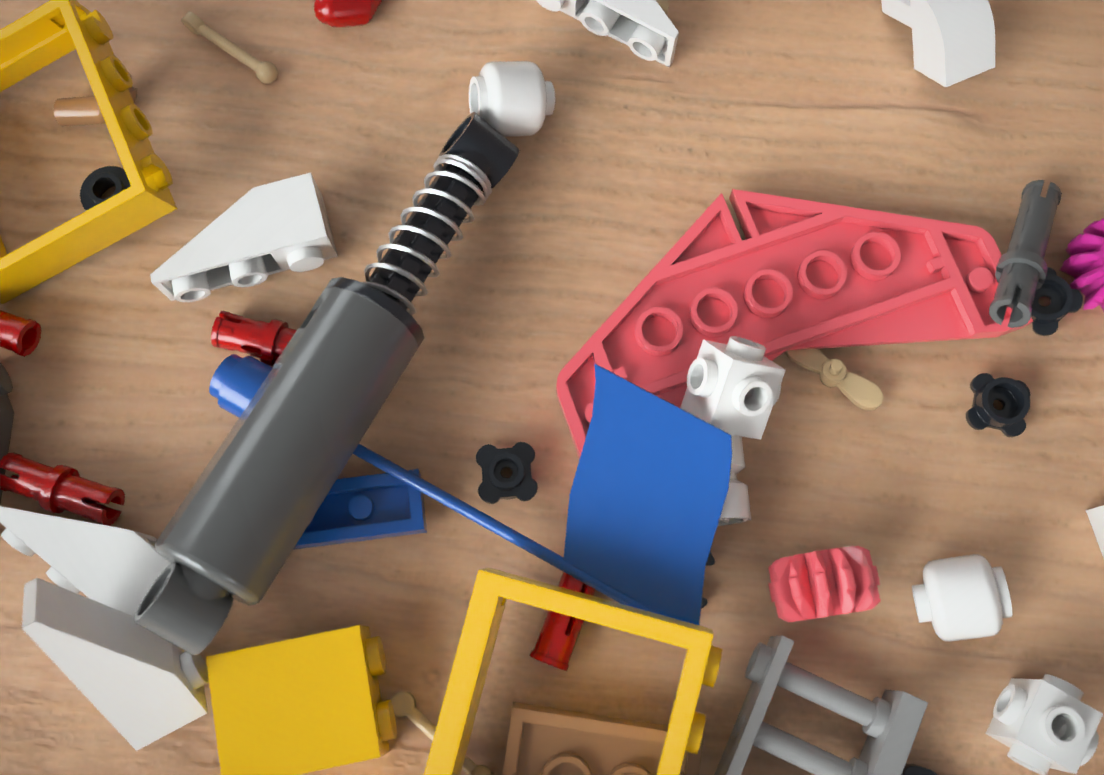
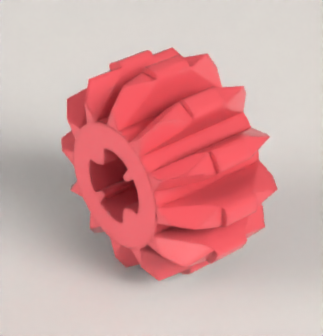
(824, 583)

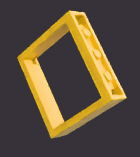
(30, 46)
(478, 642)

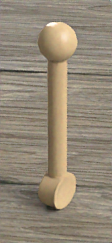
(265, 71)
(405, 706)

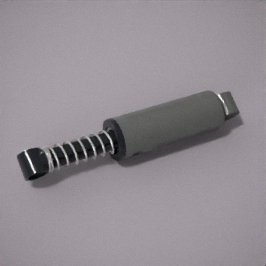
(313, 408)

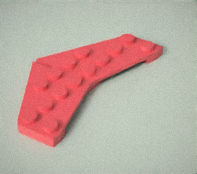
(796, 283)

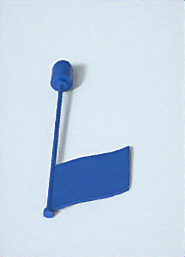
(638, 501)

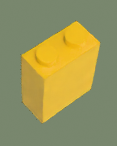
(301, 704)

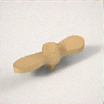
(835, 374)

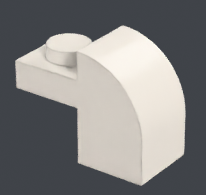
(949, 36)

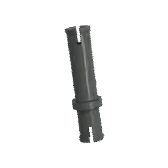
(1023, 266)

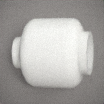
(512, 97)
(963, 597)

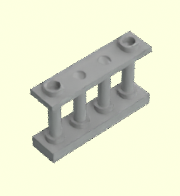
(888, 721)

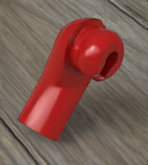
(345, 12)

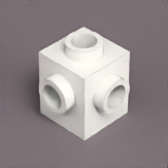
(733, 386)
(1045, 724)

